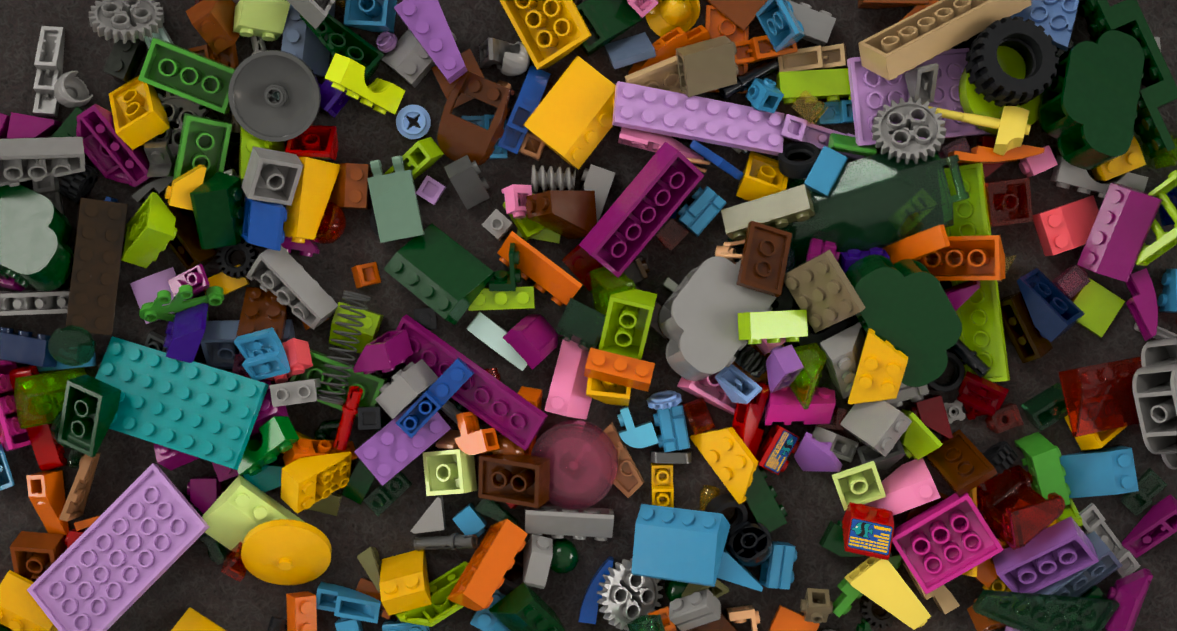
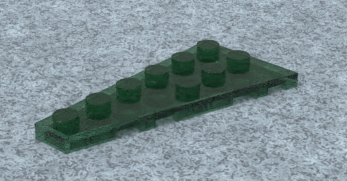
(1044, 611)

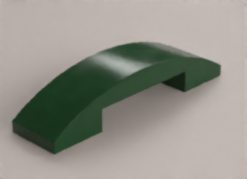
(360, 479)

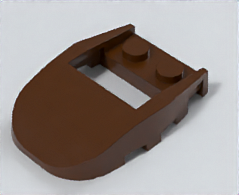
(463, 138)

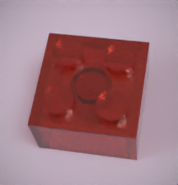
(1009, 201)

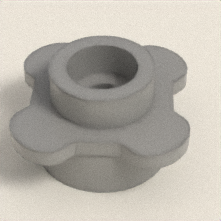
(958, 415)

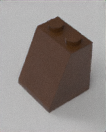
(564, 211)

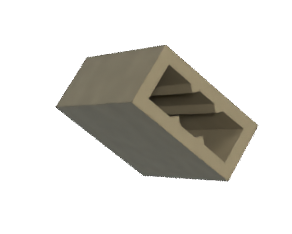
(707, 65)

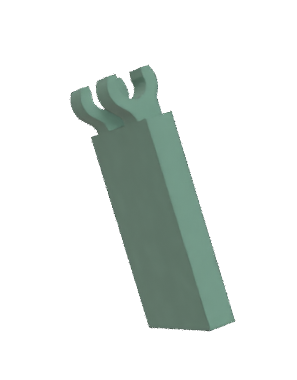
(394, 202)

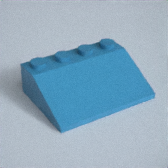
(679, 544)

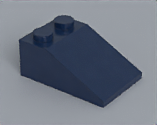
(1048, 306)

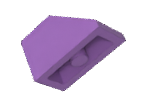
(782, 367)

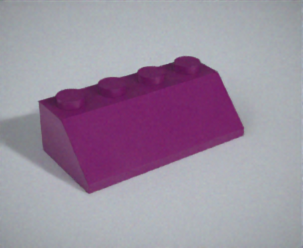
(1119, 232)

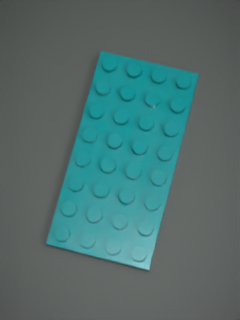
(181, 402)

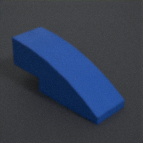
(589, 605)

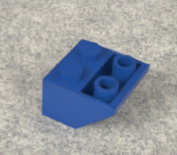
(264, 224)

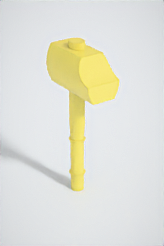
(1010, 127)

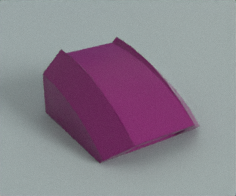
(532, 339)

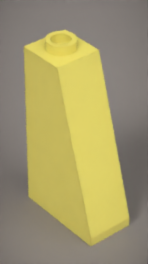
(885, 586)

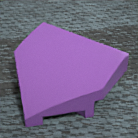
(816, 455)

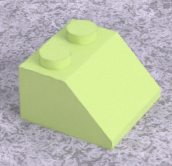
(261, 18)
(449, 472)
(859, 485)

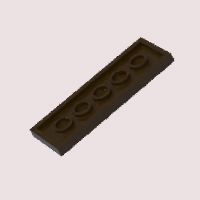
(96, 265)

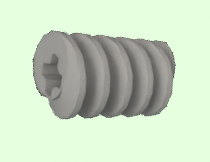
(553, 180)

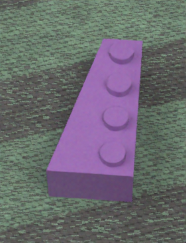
(433, 33)

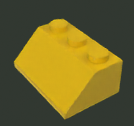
(19, 608)

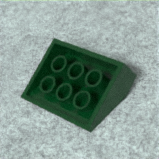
(440, 273)

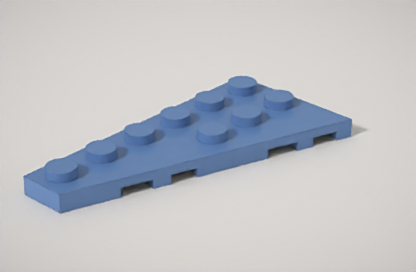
(1055, 17)

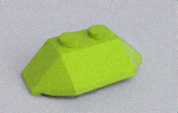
(441, 606)

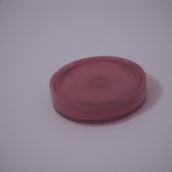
(580, 463)

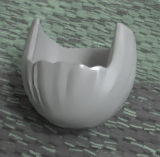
(515, 61)
(71, 90)

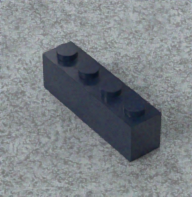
(25, 348)

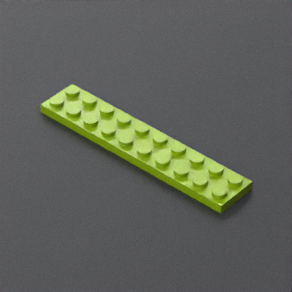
(982, 311)

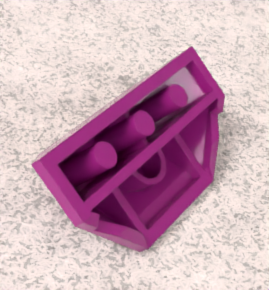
(108, 150)
(1130, 595)

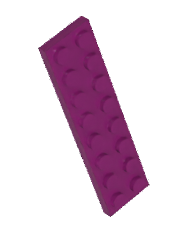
(481, 392)

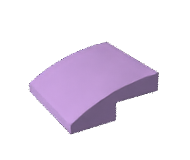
(146, 289)

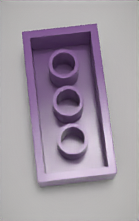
(393, 449)
(1046, 558)

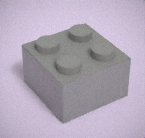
(272, 176)
(406, 387)

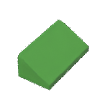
(848, 145)

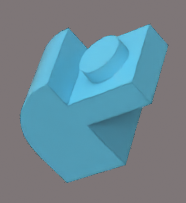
(636, 436)

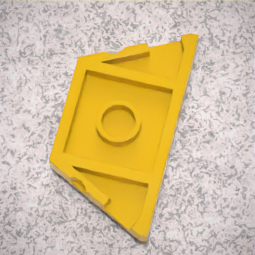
(878, 371)
(728, 459)

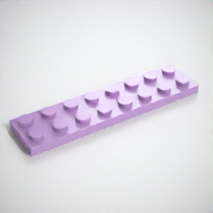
(697, 118)

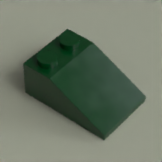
(87, 413)

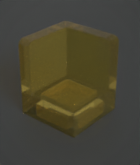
(809, 107)

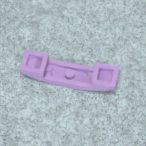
(802, 131)

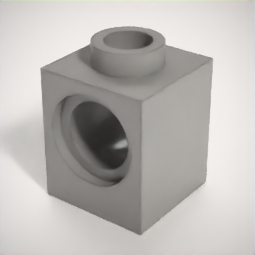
(497, 224)

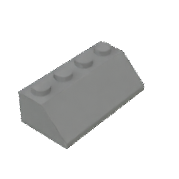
(570, 522)

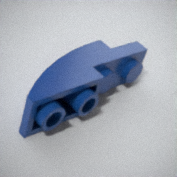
(524, 106)
(434, 397)

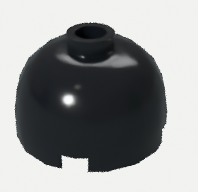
(750, 543)

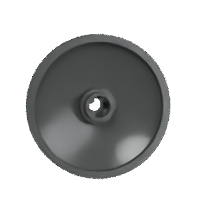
(254, 101)

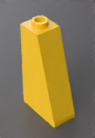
(310, 199)

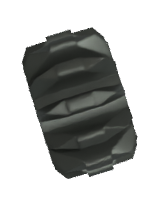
(751, 361)

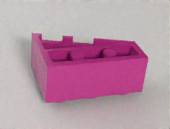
(785, 407)

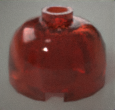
(331, 225)

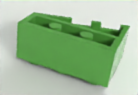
(1044, 466)

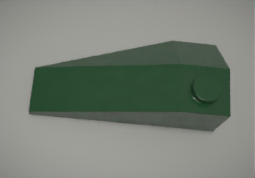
(345, 42)

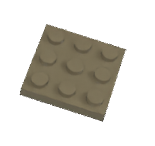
(823, 291)

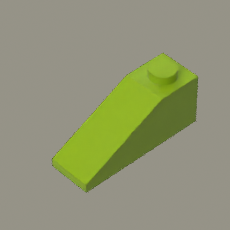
(420, 157)

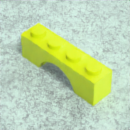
(349, 76)

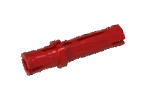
(349, 412)

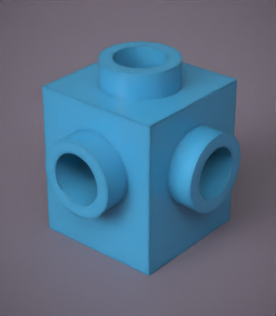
(764, 95)

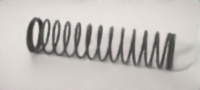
(334, 399)

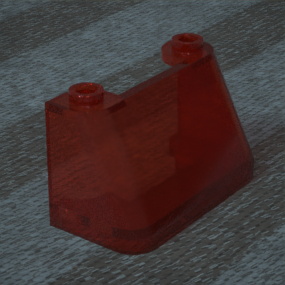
(1014, 508)

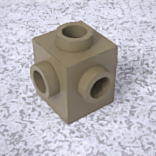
(816, 605)

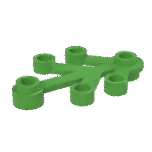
(154, 310)

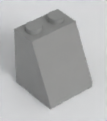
(876, 425)

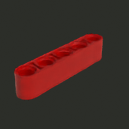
(46, 450)

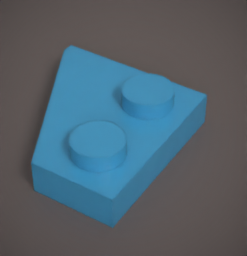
(1168, 298)

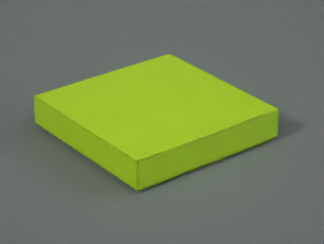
(1099, 307)

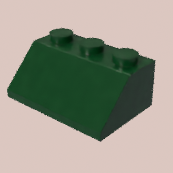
(219, 211)
(526, 611)

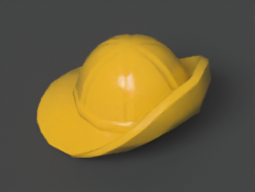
(673, 14)

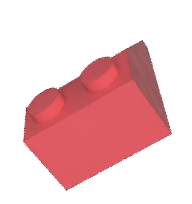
(1066, 225)

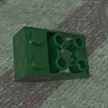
(605, 21)

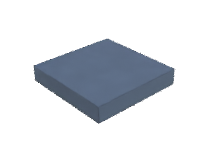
(630, 50)

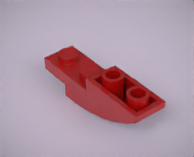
(748, 417)

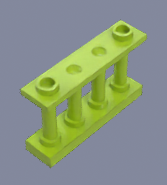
(1164, 240)

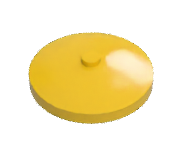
(286, 552)

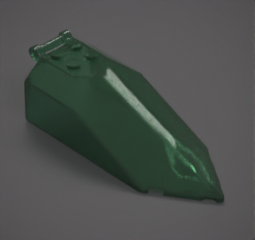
(878, 203)

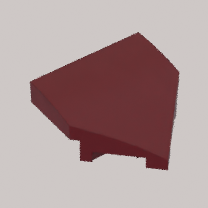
(980, 396)

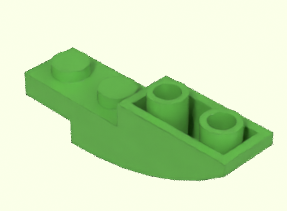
(843, 603)

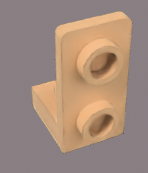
(741, 613)

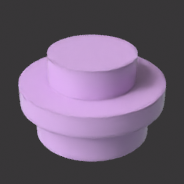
(386, 41)

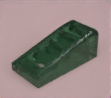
(495, 511)

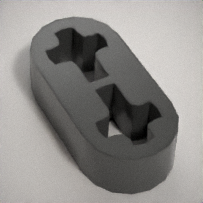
(672, 457)

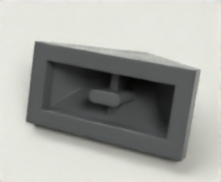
(882, 463)

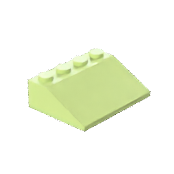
(240, 510)

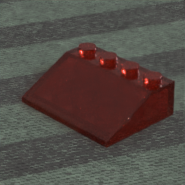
(1100, 396)

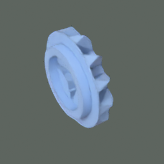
(413, 111)
(664, 399)

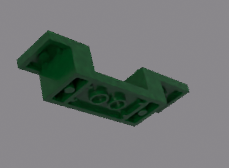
(1157, 78)

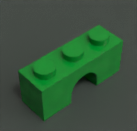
(277, 438)

